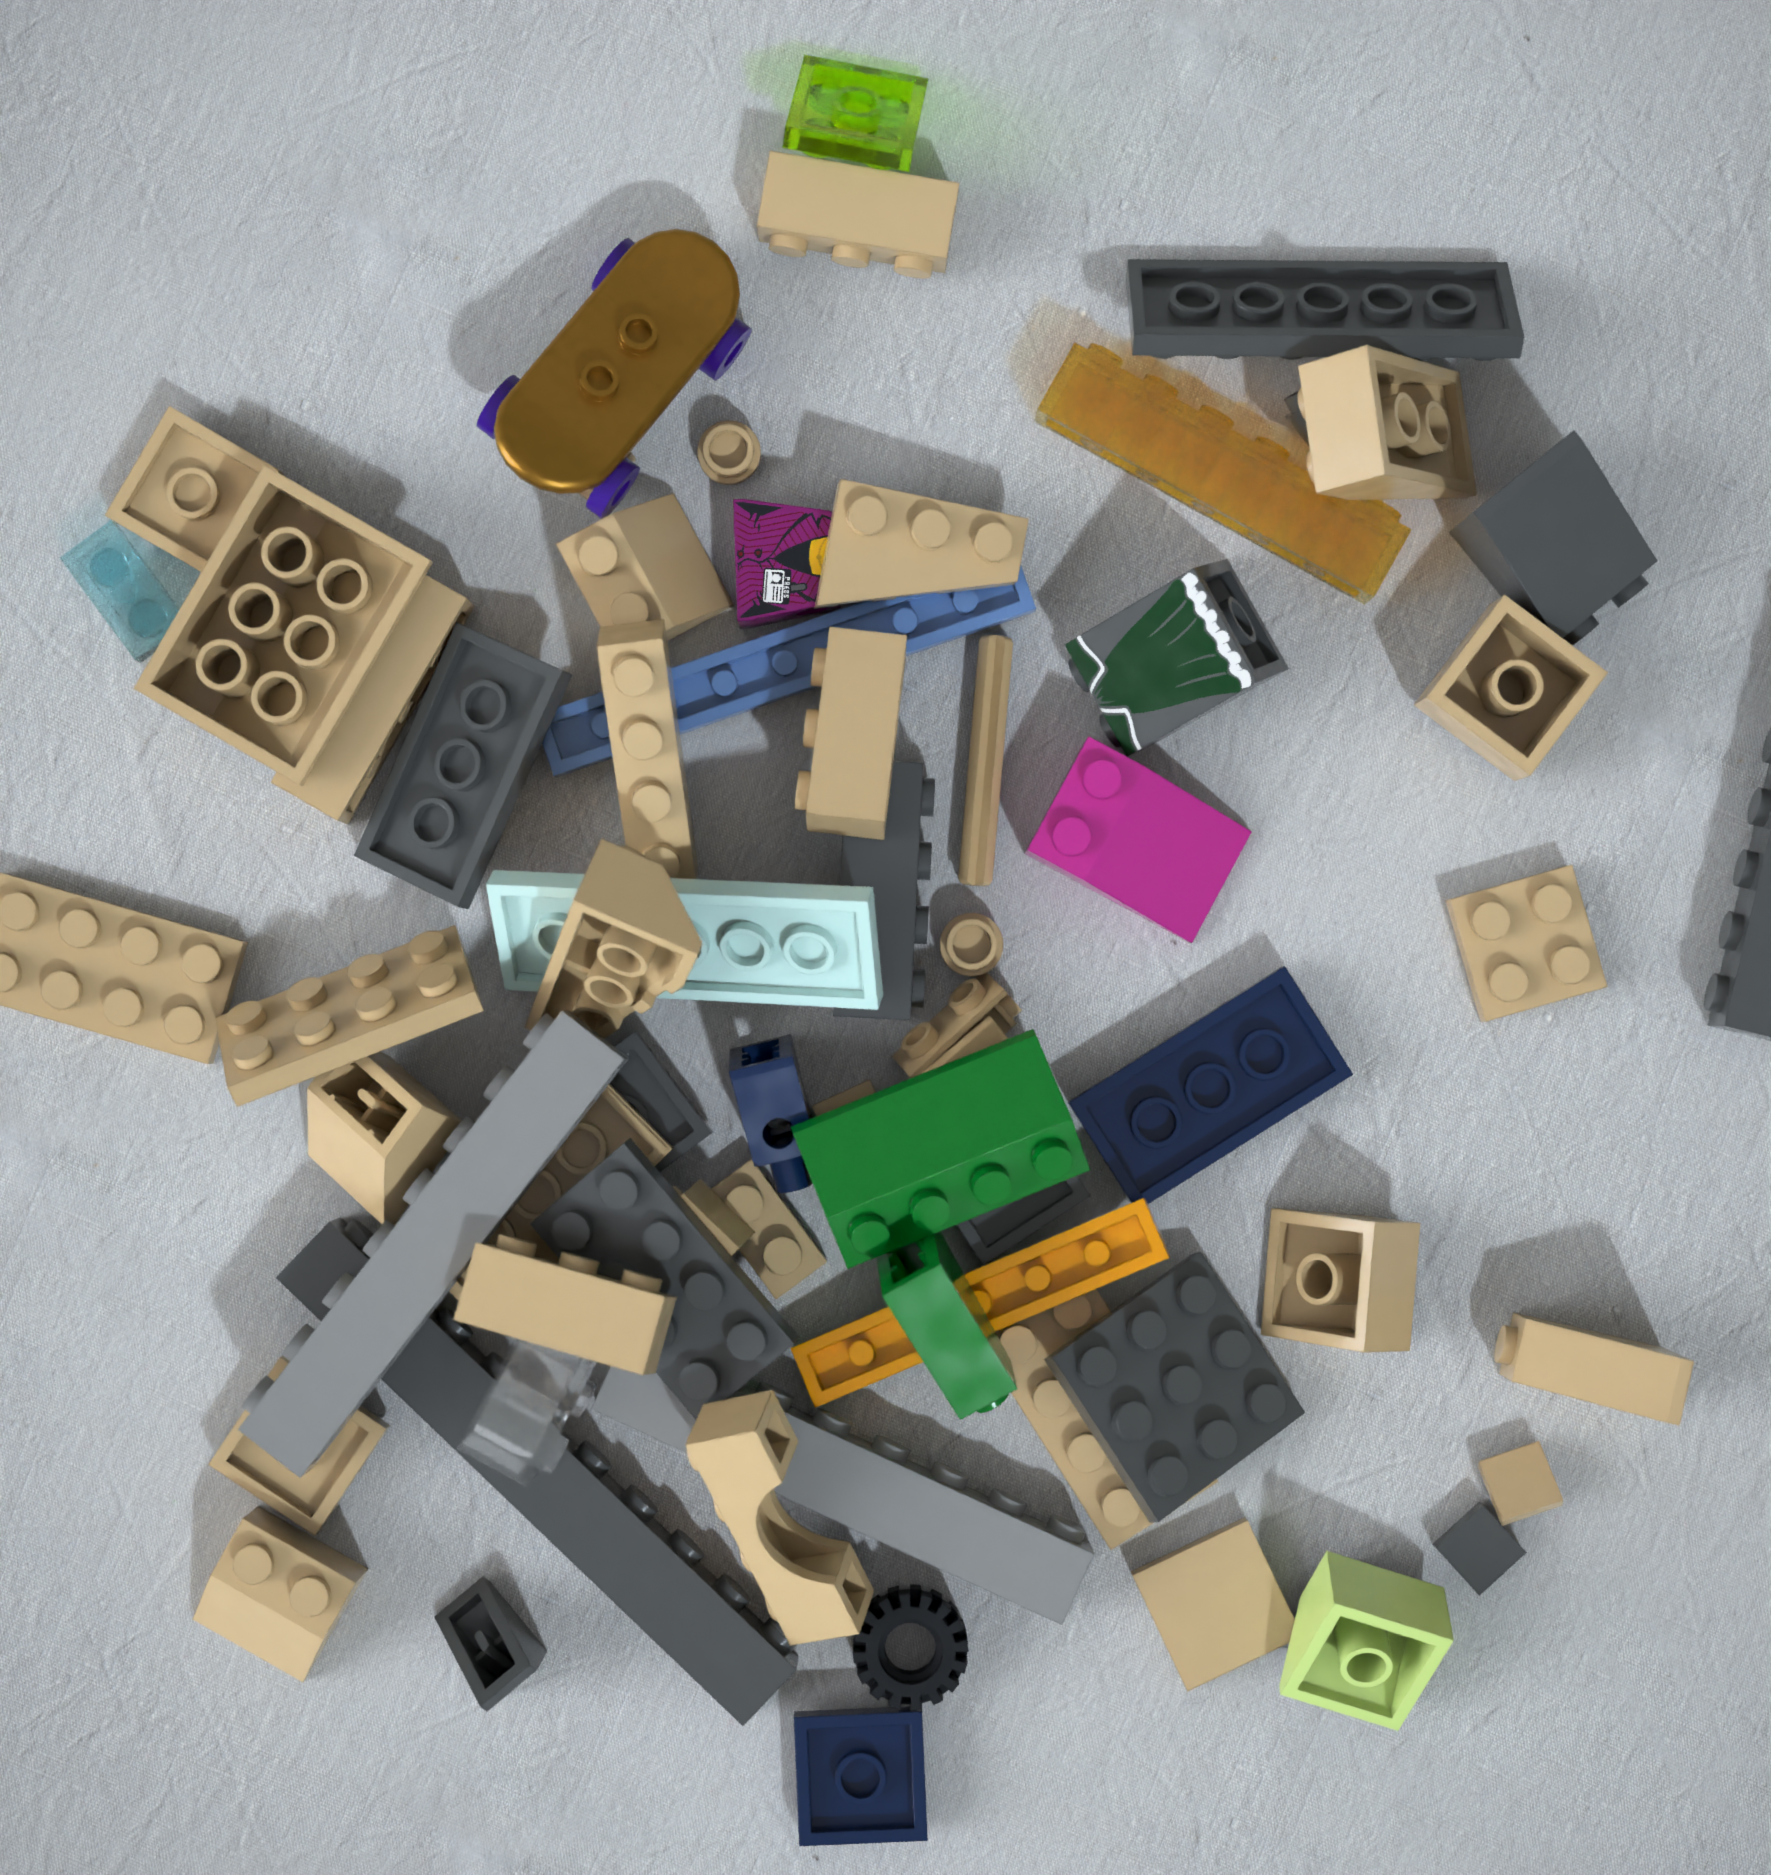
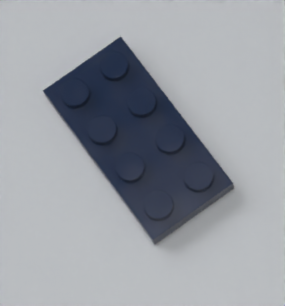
(1210, 1087)

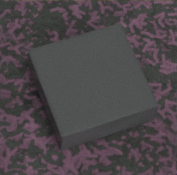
(1479, 1548)

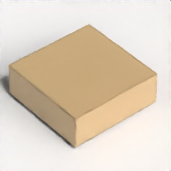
(1520, 1483)

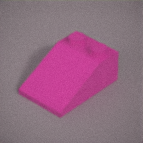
(1138, 840)

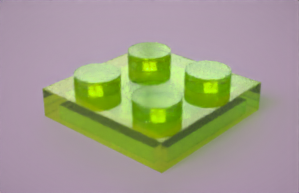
(855, 113)

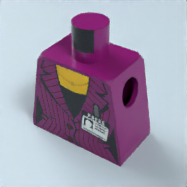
(778, 561)

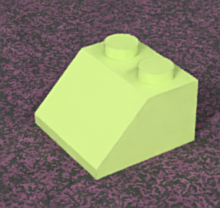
(1365, 1641)

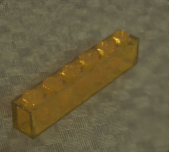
(1220, 472)

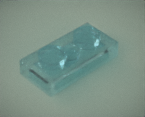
(122, 589)

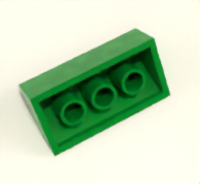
(940, 1148)

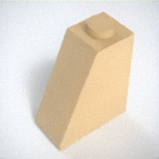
(1594, 1367)

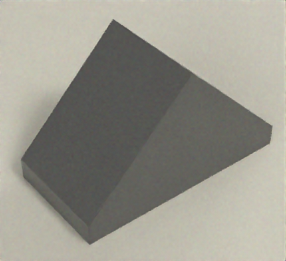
(489, 1642)

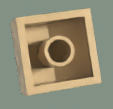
(646, 568)
(1340, 1280)
(278, 1592)

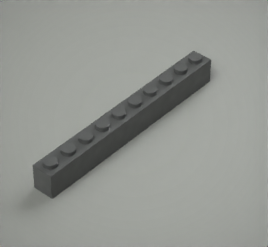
(578, 1505)

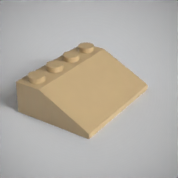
(283, 625)

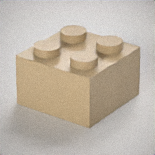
(1510, 688)

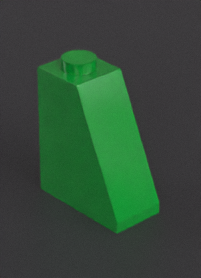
(946, 1324)

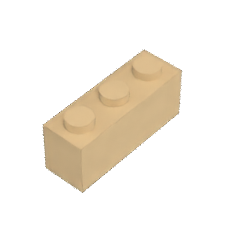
(857, 214)
(852, 733)
(566, 1305)

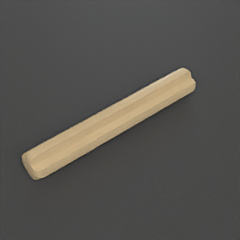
(985, 760)

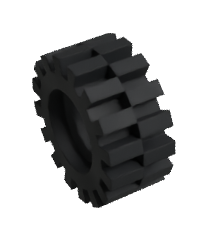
(917, 1685)

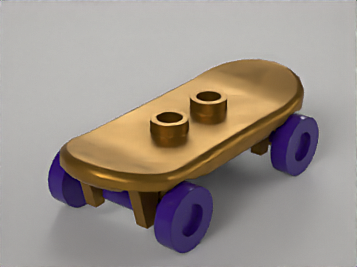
(618, 365)

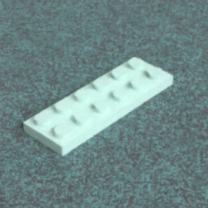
(756, 937)

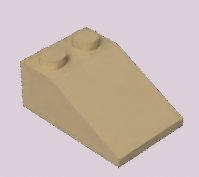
(1385, 427)

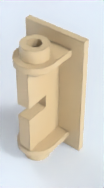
(965, 1009)

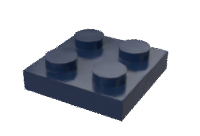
(860, 1776)

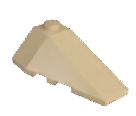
(618, 944)

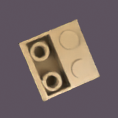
(376, 1131)

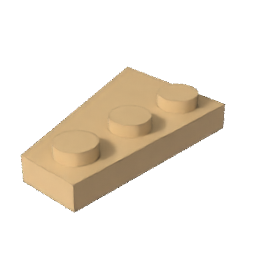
(911, 544)

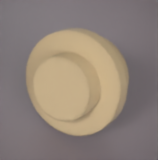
(729, 452)
(971, 944)

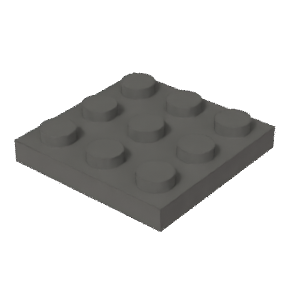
(1174, 1387)

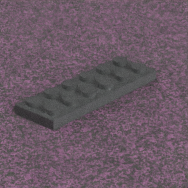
(1322, 308)

